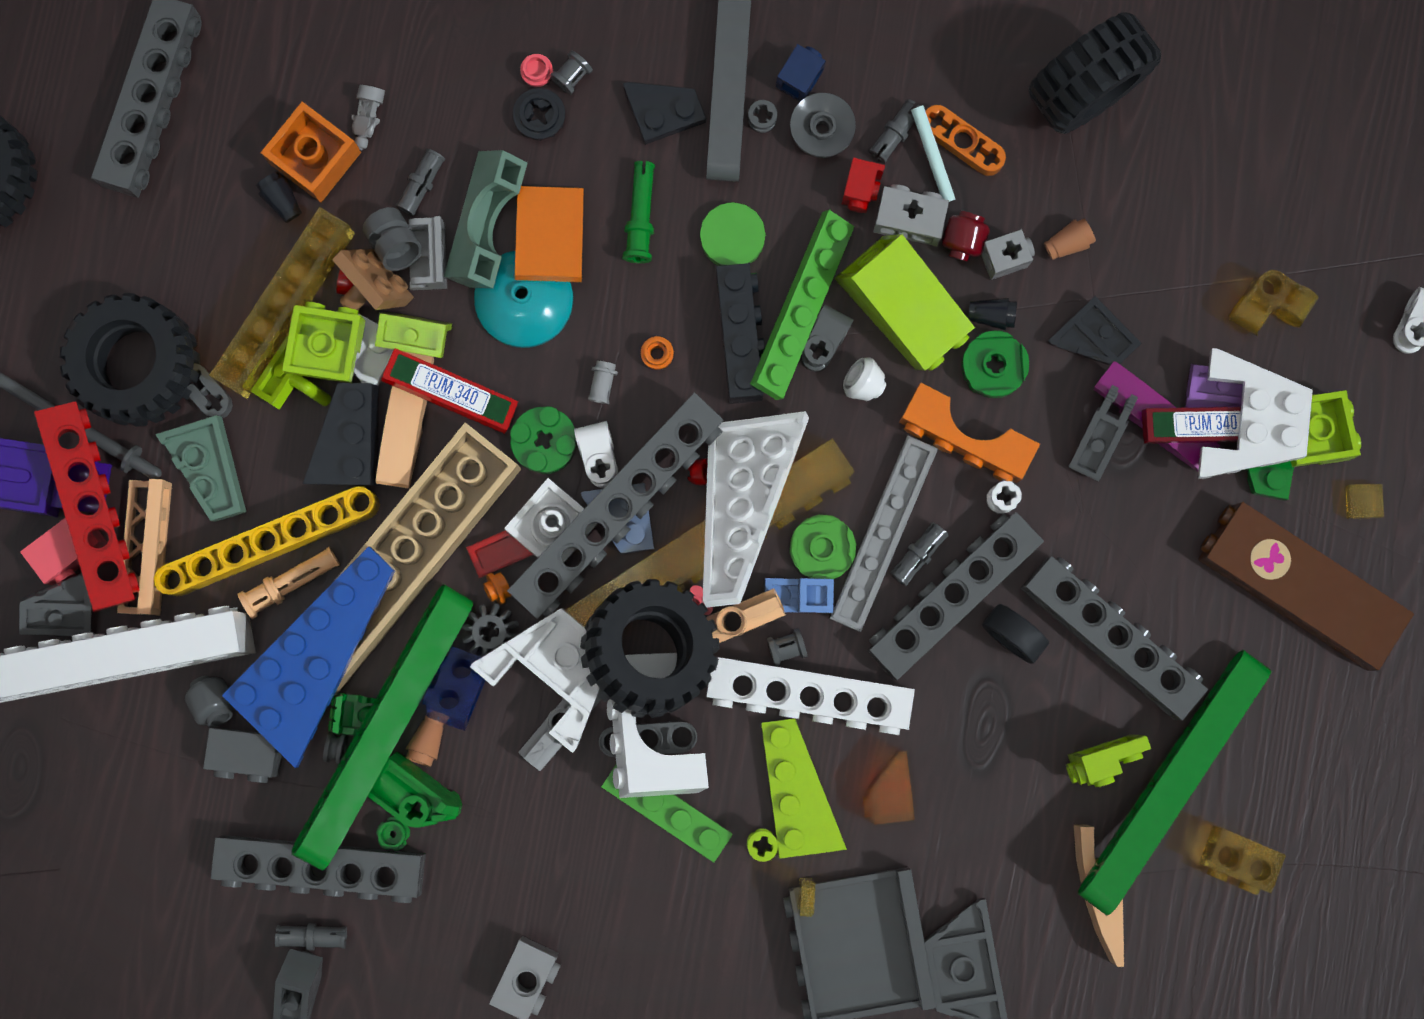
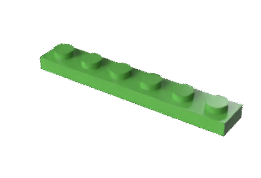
(802, 305)

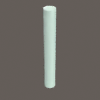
(932, 152)

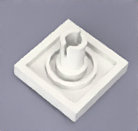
(545, 519)

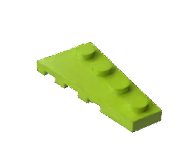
(798, 801)

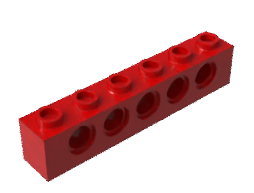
(52, 425)

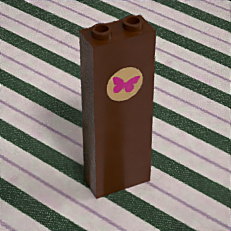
(1305, 586)

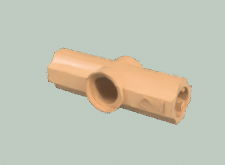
(753, 613)

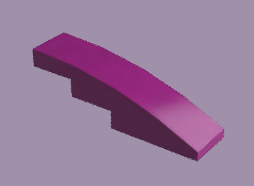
(1147, 398)

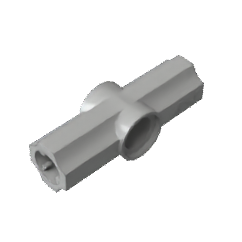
(542, 745)

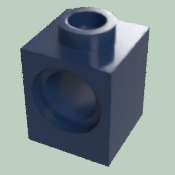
(801, 72)

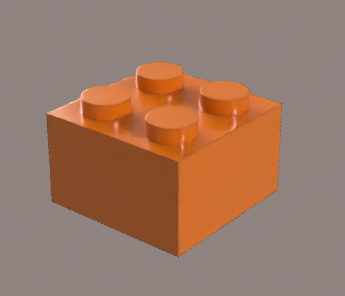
(311, 152)

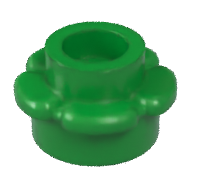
(385, 839)

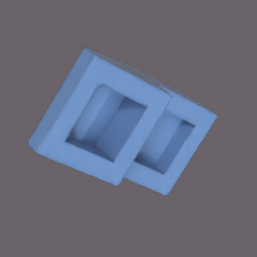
(803, 594)

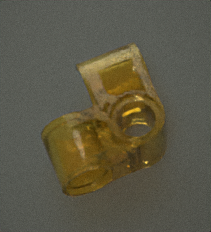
(1289, 302)

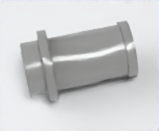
(602, 382)

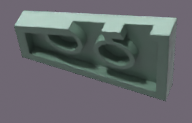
(207, 463)

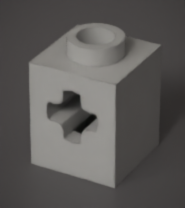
(1000, 265)

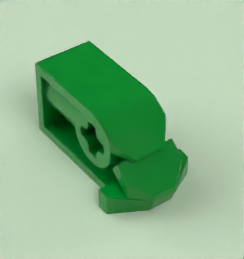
(404, 784)

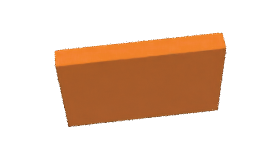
(549, 234)

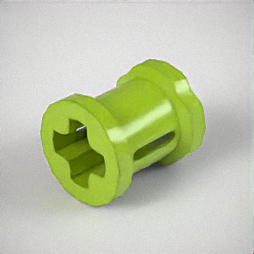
(767, 854)

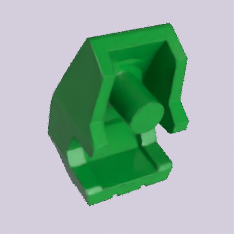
(348, 712)

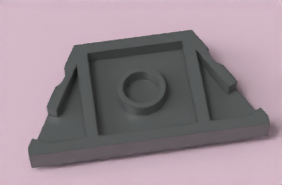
(966, 966)

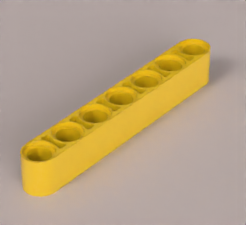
(250, 542)

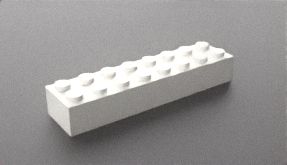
(124, 653)

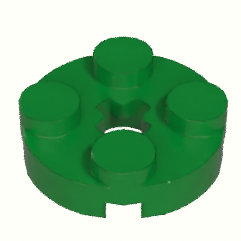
(982, 379)
(538, 458)

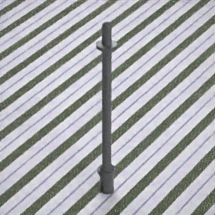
(129, 458)

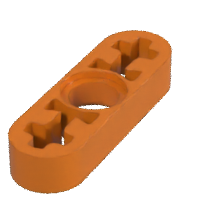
(988, 145)

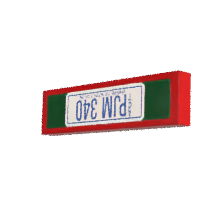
(449, 390)

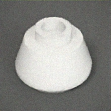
(864, 380)

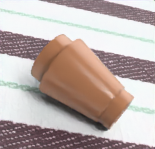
(1071, 239)
(425, 742)

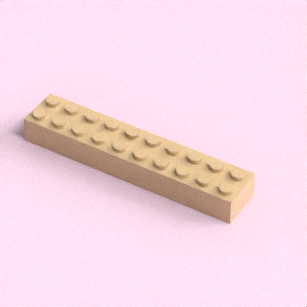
(431, 526)

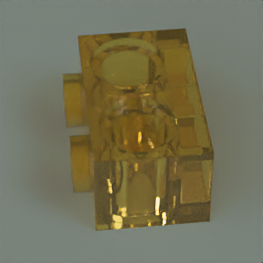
(1243, 855)

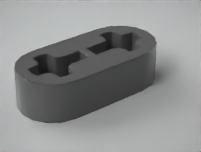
(211, 386)

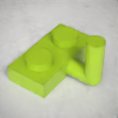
(275, 385)

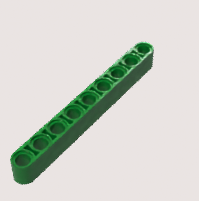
(382, 728)
(1174, 783)

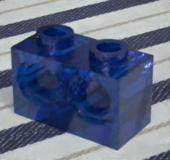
(464, 690)

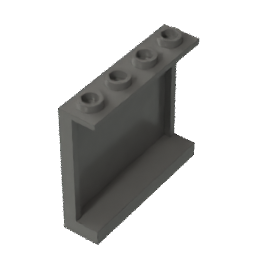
(861, 947)

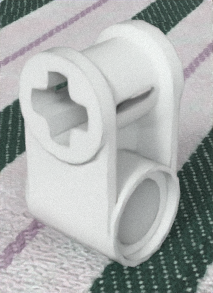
(1410, 331)
(596, 449)

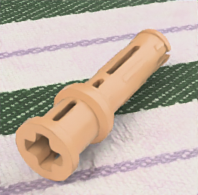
(274, 589)

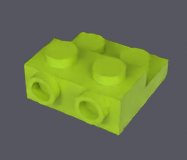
(323, 342)
(1331, 431)
(1102, 762)

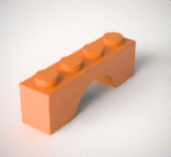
(931, 416)

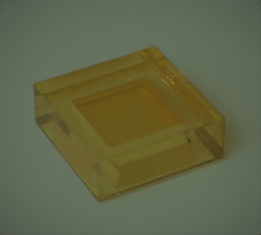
(1364, 501)
(806, 897)

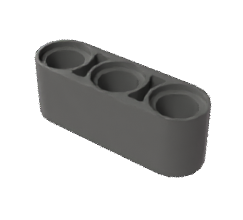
(664, 732)

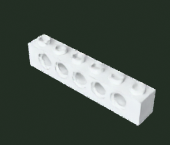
(897, 700)

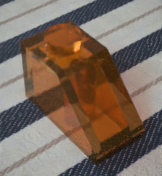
(890, 793)

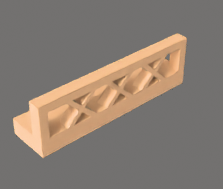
(153, 545)

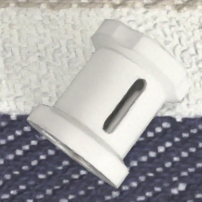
(1009, 489)

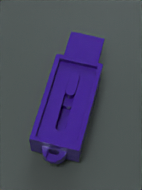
(29, 482)

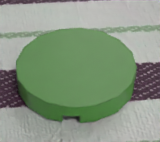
(732, 234)
(822, 547)

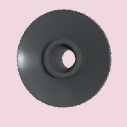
(826, 110)

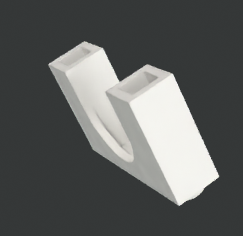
(641, 769)

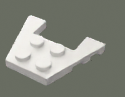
(1271, 418)
(554, 655)

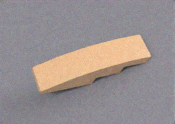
(401, 436)
(1110, 927)

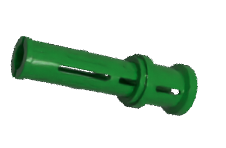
(638, 227)

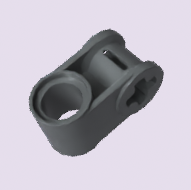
(826, 335)

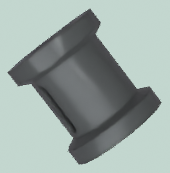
(571, 72)
(787, 647)

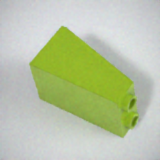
(906, 301)

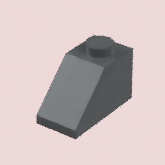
(297, 985)

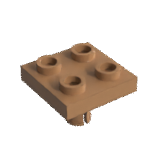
(370, 281)

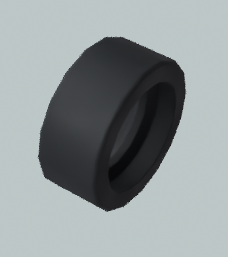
(1015, 633)

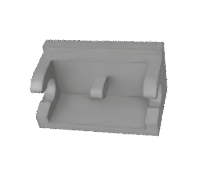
(430, 267)

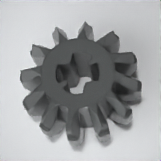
(485, 622)

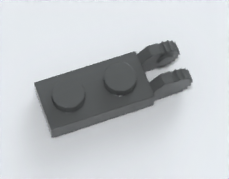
(1102, 437)

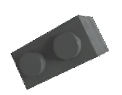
(241, 753)

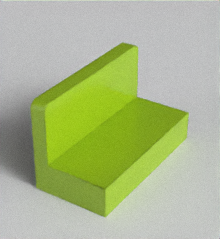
(412, 334)

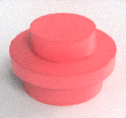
(536, 70)

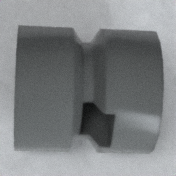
(392, 239)

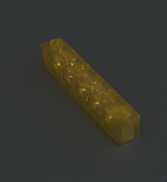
(271, 316)

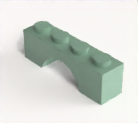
(492, 184)

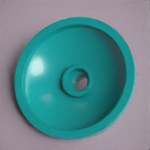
(526, 320)

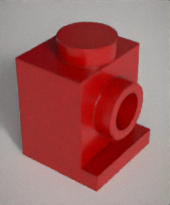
(862, 185)

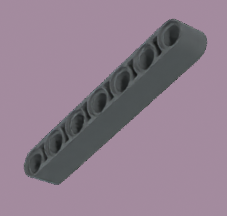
(728, 90)

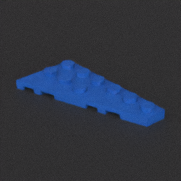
(302, 669)

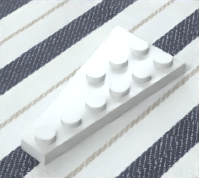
(743, 489)

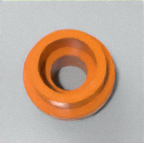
(653, 343)
(496, 588)

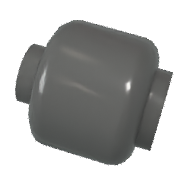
(207, 703)

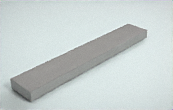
(883, 533)

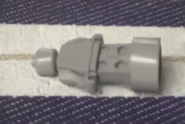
(366, 119)

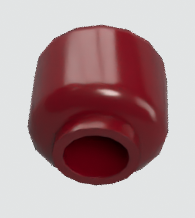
(965, 235)

